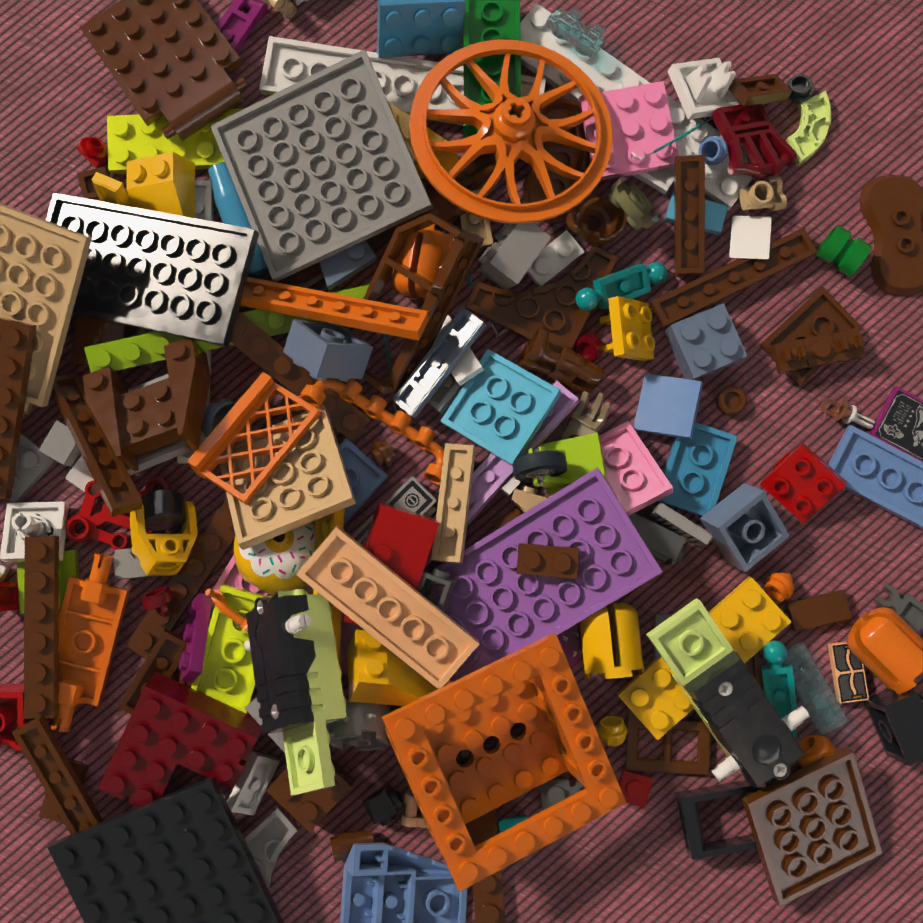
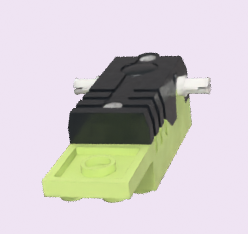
(297, 681)
(728, 697)

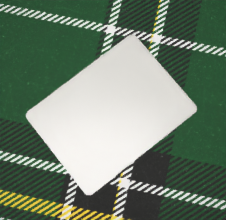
(750, 237)

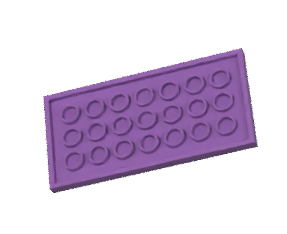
(518, 609)

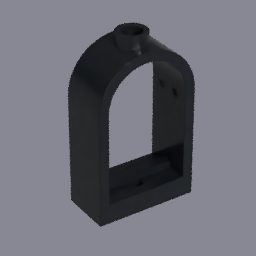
(691, 823)

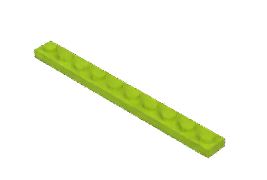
(150, 346)

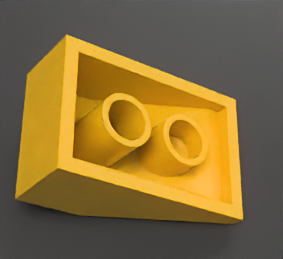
(162, 184)
(380, 675)

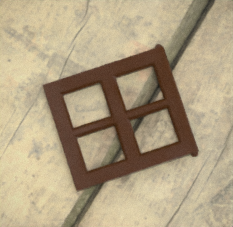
(666, 764)

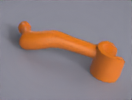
(223, 607)

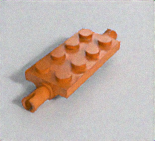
(87, 639)

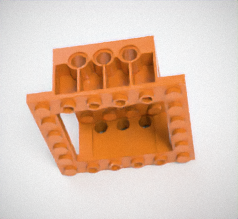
(557, 737)

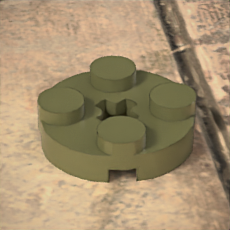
(633, 203)

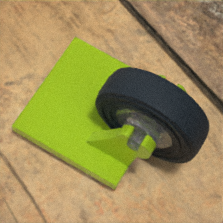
(560, 462)

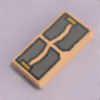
(847, 674)

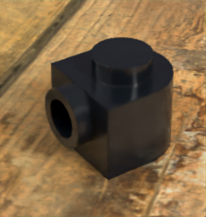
(383, 805)

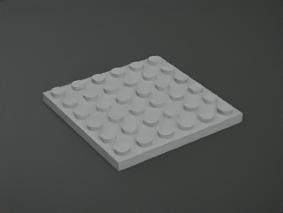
(321, 166)

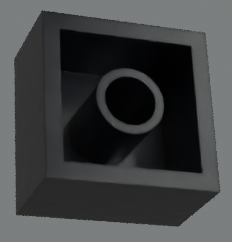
(898, 723)

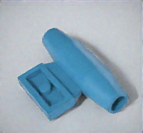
(232, 210)

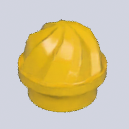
(612, 730)

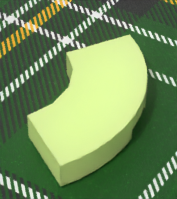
(813, 127)

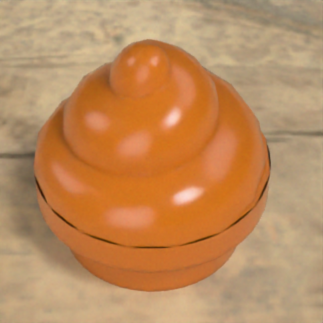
(779, 586)

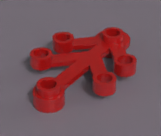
(93, 521)

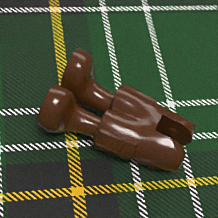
(563, 366)

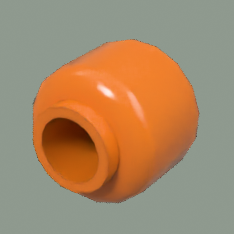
(815, 749)

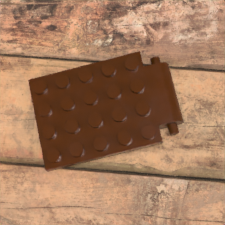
(168, 61)

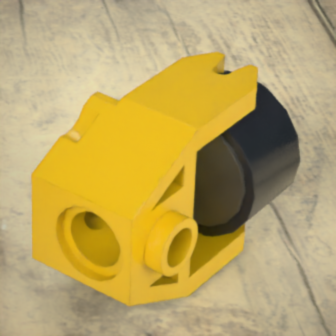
(162, 512)

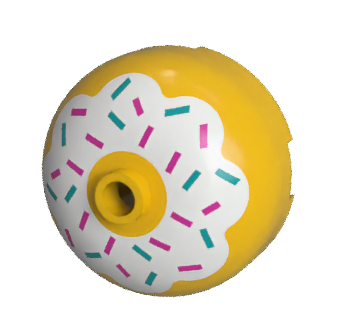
(274, 564)

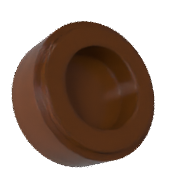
(731, 400)

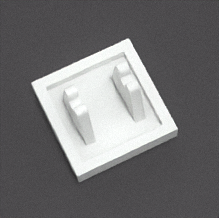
(703, 86)

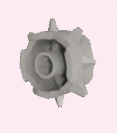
(361, 727)

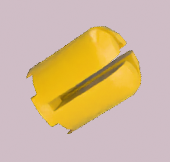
(612, 642)

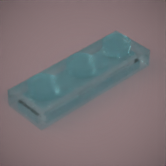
(814, 691)

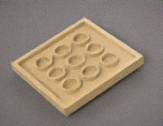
(301, 489)

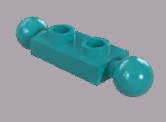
(624, 283)
(779, 679)

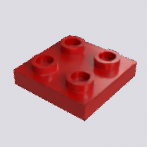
(803, 482)

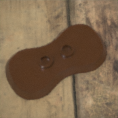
(567, 155)
(895, 216)

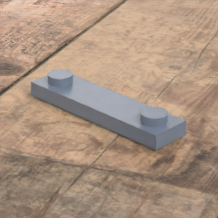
(439, 362)

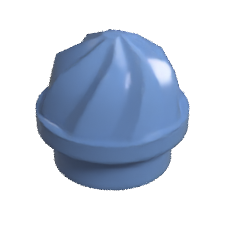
(714, 149)

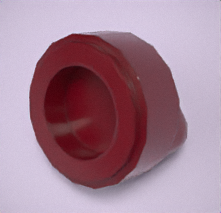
(589, 347)
(157, 600)

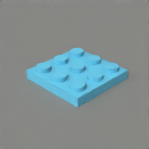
(501, 407)

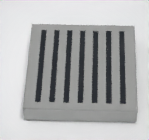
(679, 524)

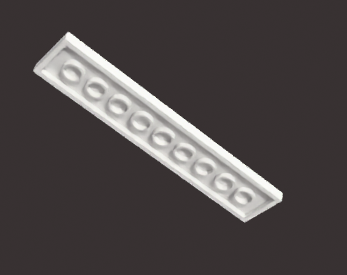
(611, 74)
(400, 77)

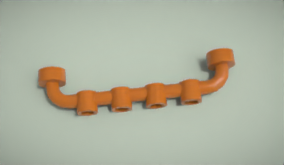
(375, 409)

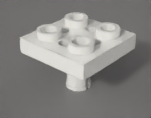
(29, 520)

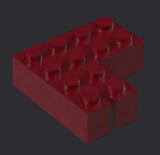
(177, 728)

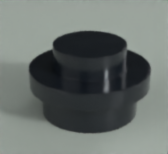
(801, 88)

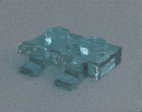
(569, 28)

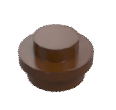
(383, 454)

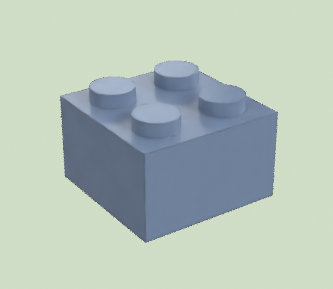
(705, 343)
(327, 350)
(745, 527)

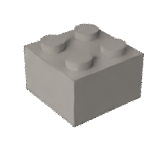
(513, 253)

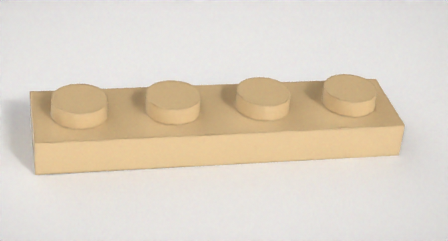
(453, 503)

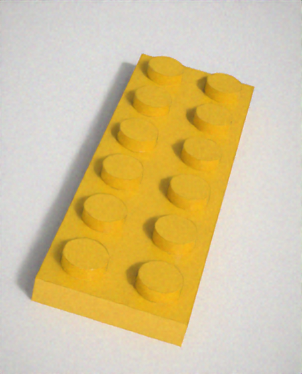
(748, 623)

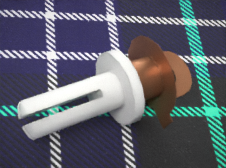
(847, 413)

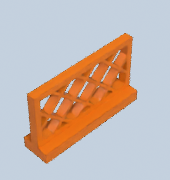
(233, 429)

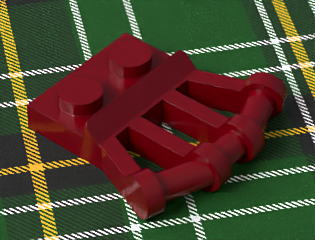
(747, 124)

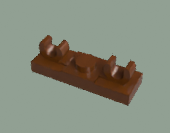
(818, 351)

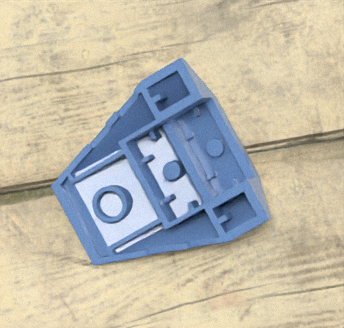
(398, 887)

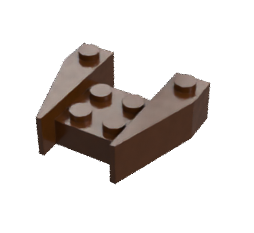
(155, 413)

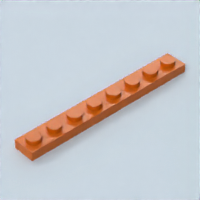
(335, 308)

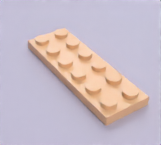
(388, 607)

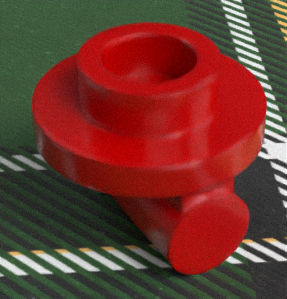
(93, 150)

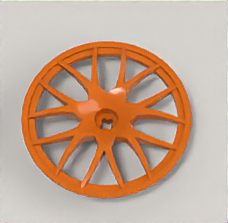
(509, 135)

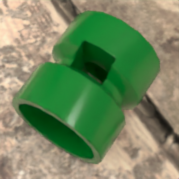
(843, 250)

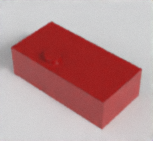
(400, 541)

